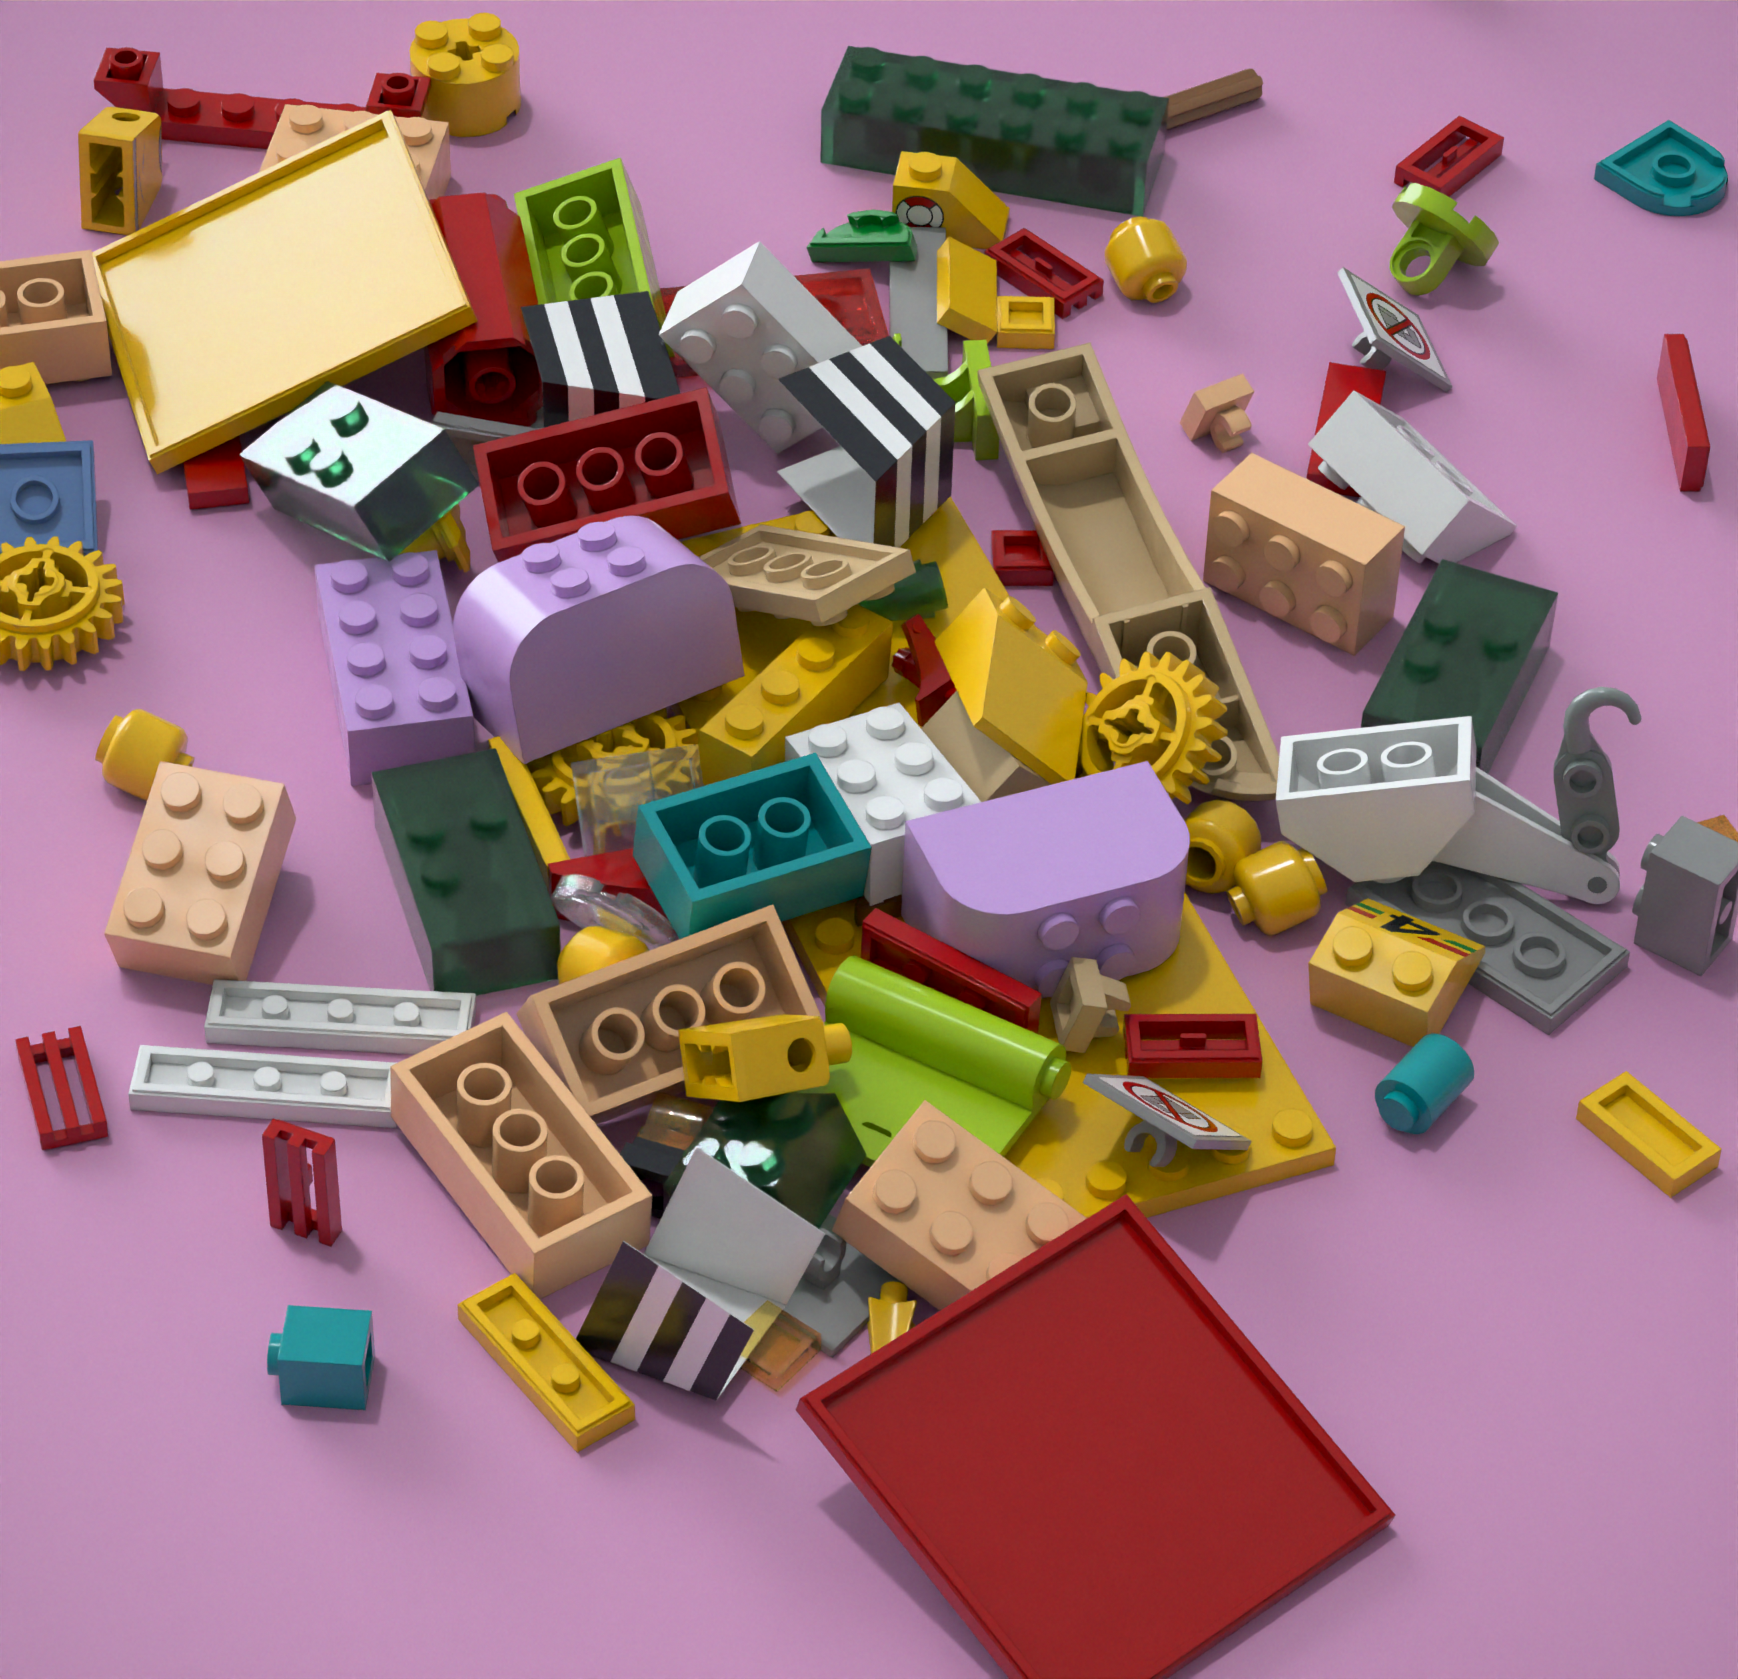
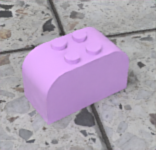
(592, 635)
(1054, 877)

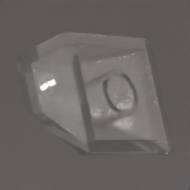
(615, 786)

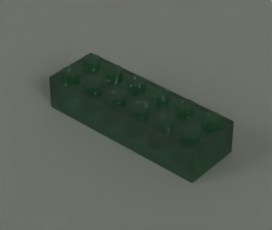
(1006, 127)

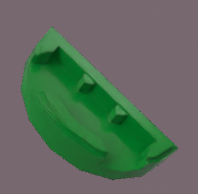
(865, 238)

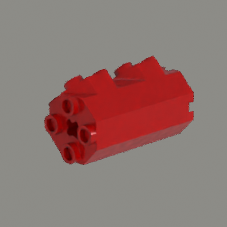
(491, 364)

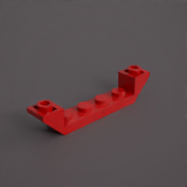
(135, 82)

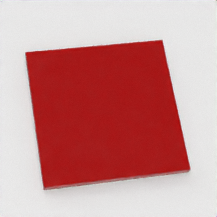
(1095, 1460)

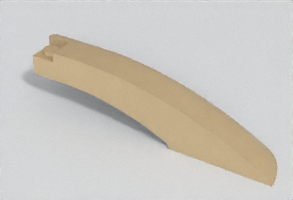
(1116, 548)

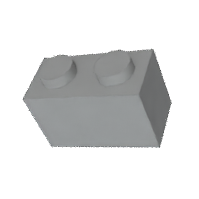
(1688, 895)

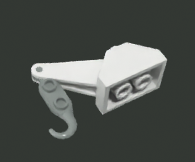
(1411, 794)

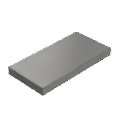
(1535, 953)

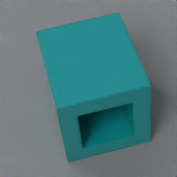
(323, 1357)

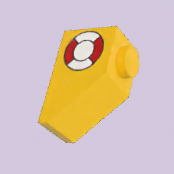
(947, 195)

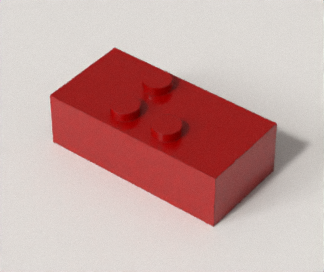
(637, 460)

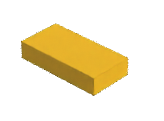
(966, 291)
(1648, 1134)

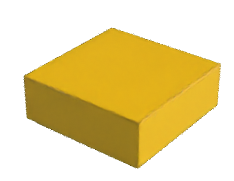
(1025, 322)

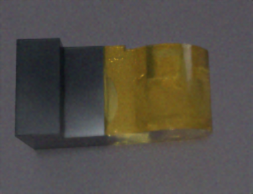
(662, 1141)

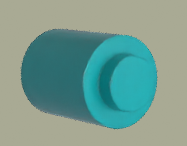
(1424, 1084)

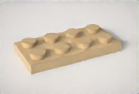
(806, 573)

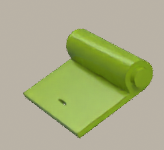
(935, 1049)

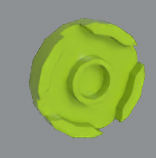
(1437, 233)

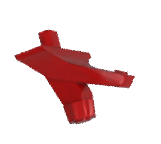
(923, 668)

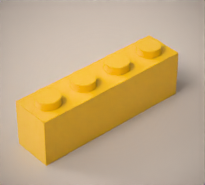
(806, 686)

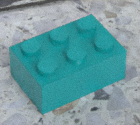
(751, 845)

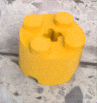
(471, 73)

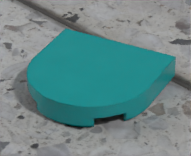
(1666, 172)

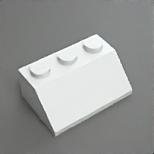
(1407, 482)

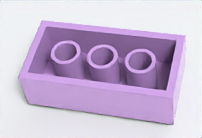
(393, 662)

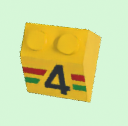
(1391, 971)

